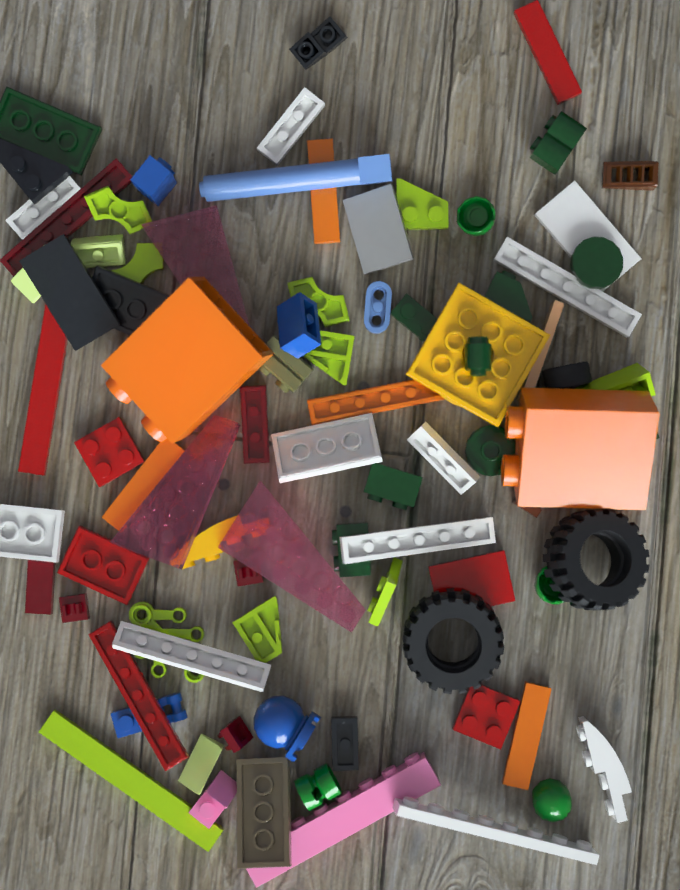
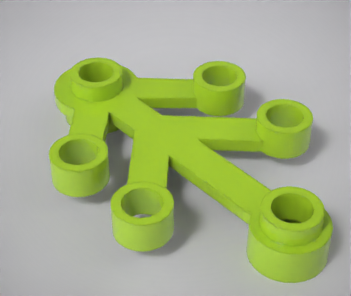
(150, 623)

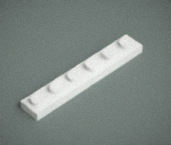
(566, 287)
(417, 540)
(191, 656)

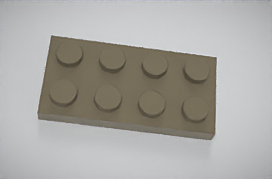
(263, 813)

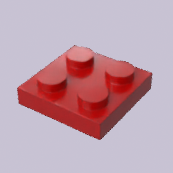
(109, 452)
(486, 715)

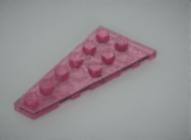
(197, 247)
(175, 508)
(280, 551)

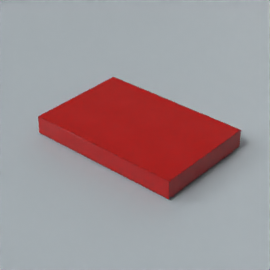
(103, 565)
(480, 574)

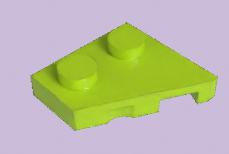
(421, 208)

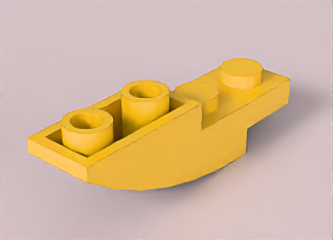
(207, 542)

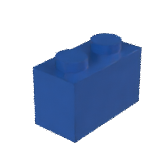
(154, 179)
(298, 325)

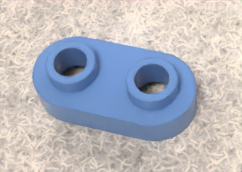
(378, 308)

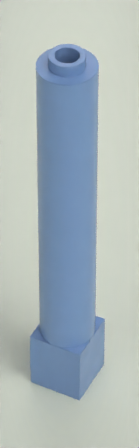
(297, 178)

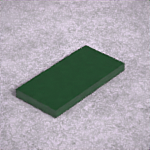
(47, 130)

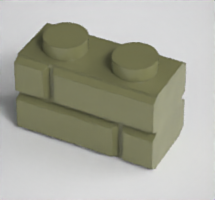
(285, 367)

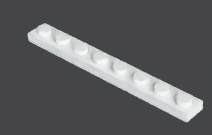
(487, 828)

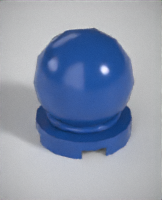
(282, 724)

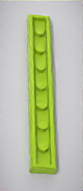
(128, 778)

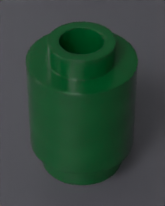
(478, 356)

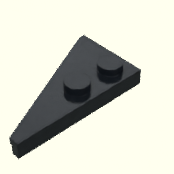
(32, 171)

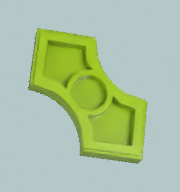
(106, 205)
(144, 262)
(330, 308)

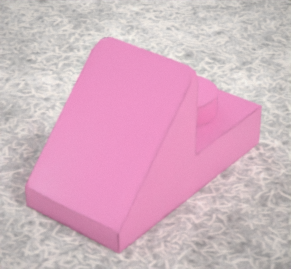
(214, 799)

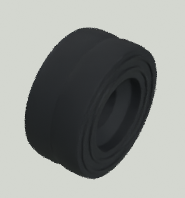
(567, 375)

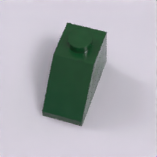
(509, 294)

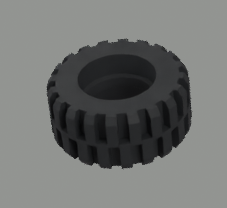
(626, 554)
(459, 674)

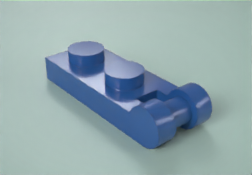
(126, 724)

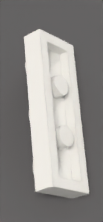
(291, 126)
(32, 215)
(443, 458)

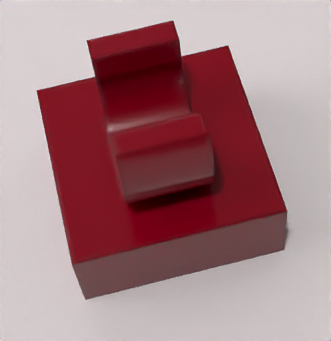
(246, 575)
(74, 607)
(235, 734)

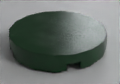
(596, 262)
(486, 448)

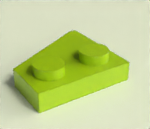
(333, 355)
(386, 588)
(261, 630)

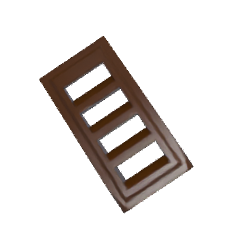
(641, 166)

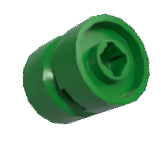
(327, 787)

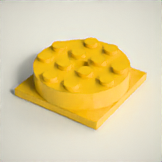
(442, 355)

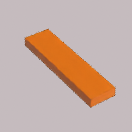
(323, 200)
(142, 483)
(526, 735)

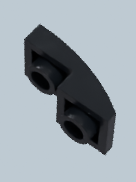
(319, 43)

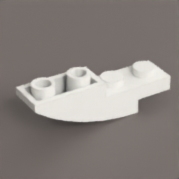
(603, 759)

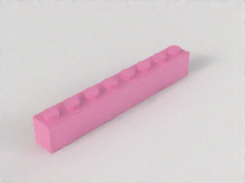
(354, 811)

